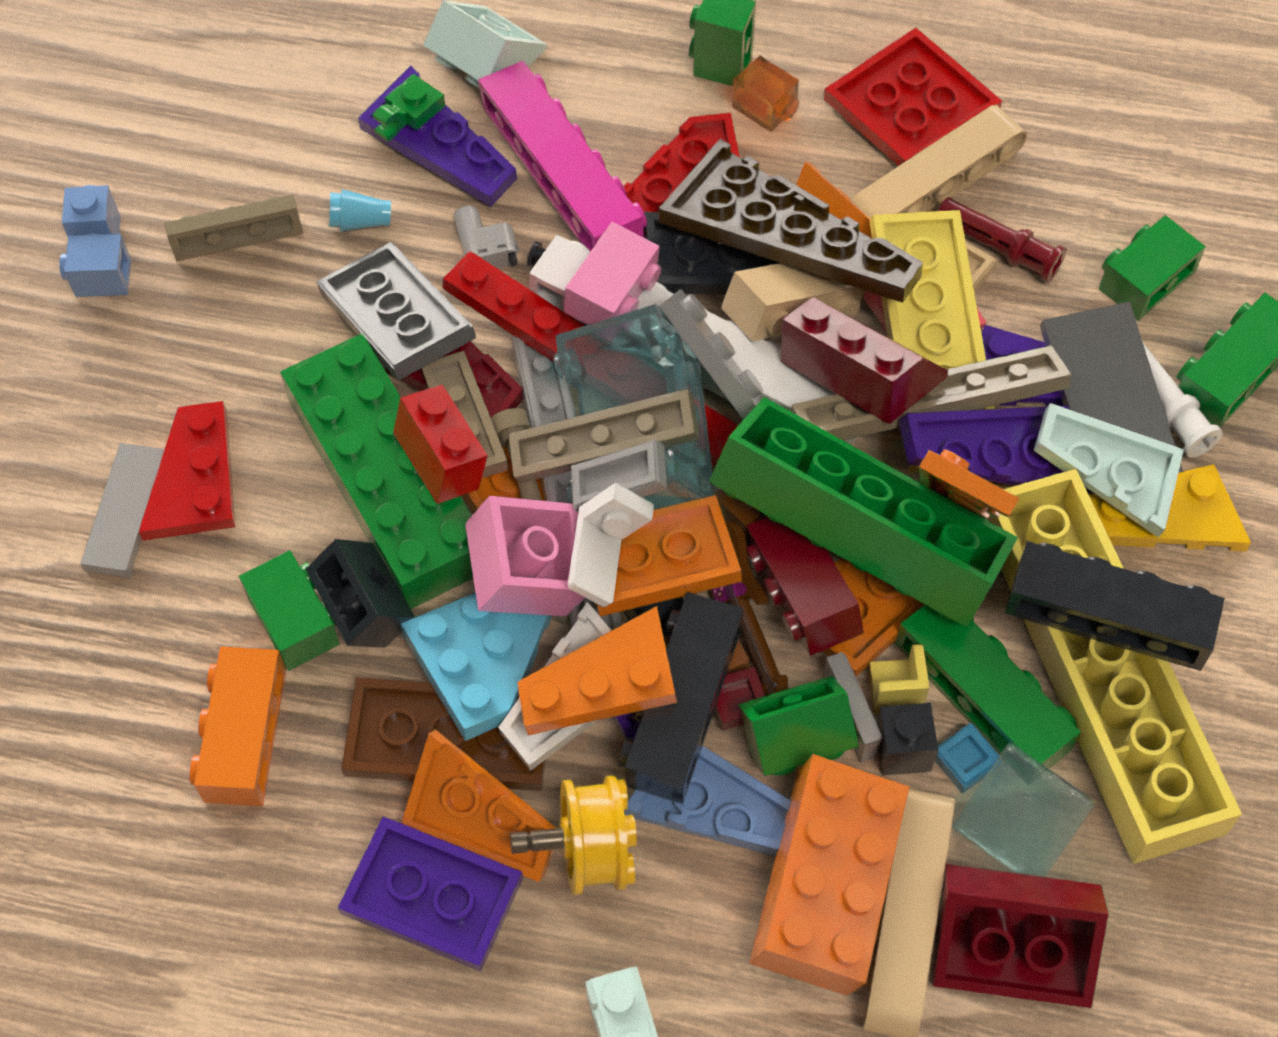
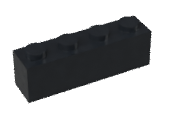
(1115, 605)
(673, 735)

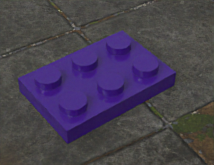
(431, 893)

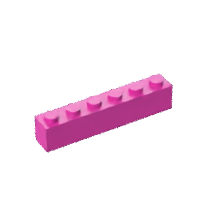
(557, 155)

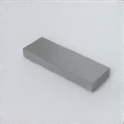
(115, 533)

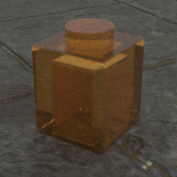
(765, 94)

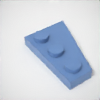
(720, 806)

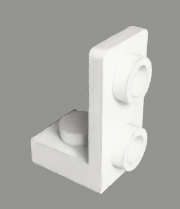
(598, 539)

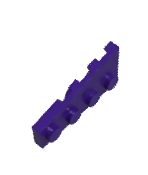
(448, 149)
(992, 440)

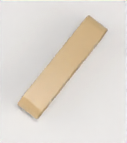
(945, 166)
(909, 917)

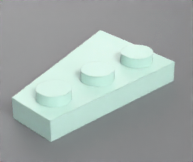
(1114, 463)

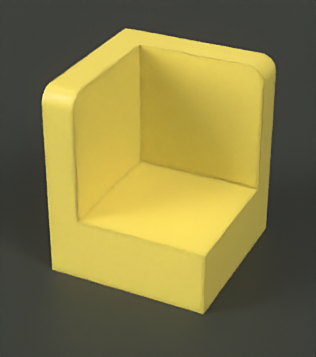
(899, 680)

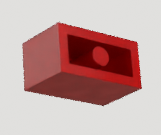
(439, 443)

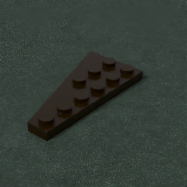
(779, 221)

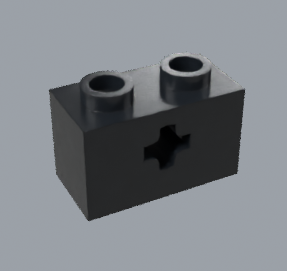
(359, 593)

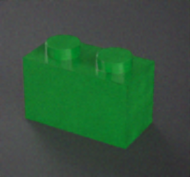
(722, 38)
(1151, 266)
(290, 609)
(796, 724)

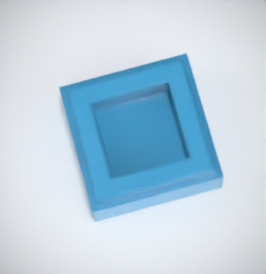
(966, 757)

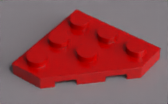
(678, 158)

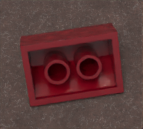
(856, 360)
(1019, 935)

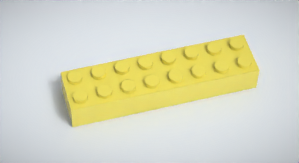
(1126, 704)

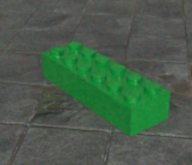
(351, 420)
(863, 510)

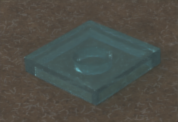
(1024, 813)

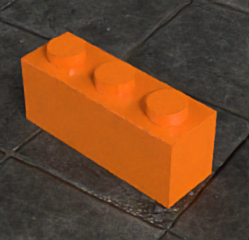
(239, 726)

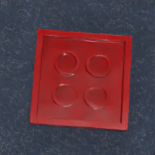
(908, 96)

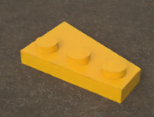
(1197, 516)

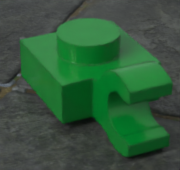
(409, 104)

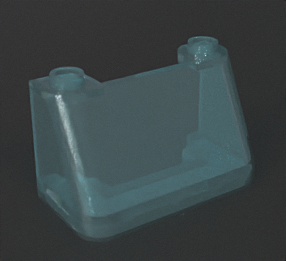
(633, 361)

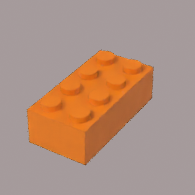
(830, 876)

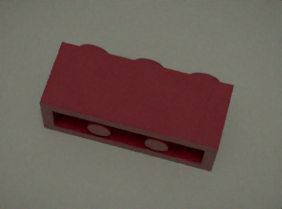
(806, 584)

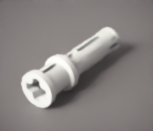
(1183, 413)

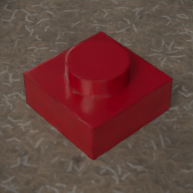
(737, 689)

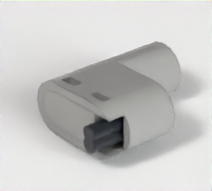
(492, 243)

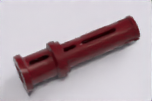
(1017, 246)

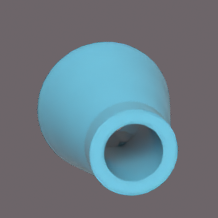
(357, 211)

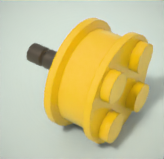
(591, 835)

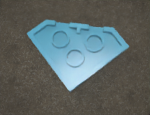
(475, 659)

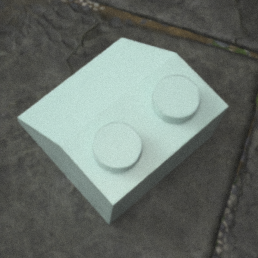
(479, 40)

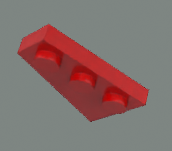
(193, 477)

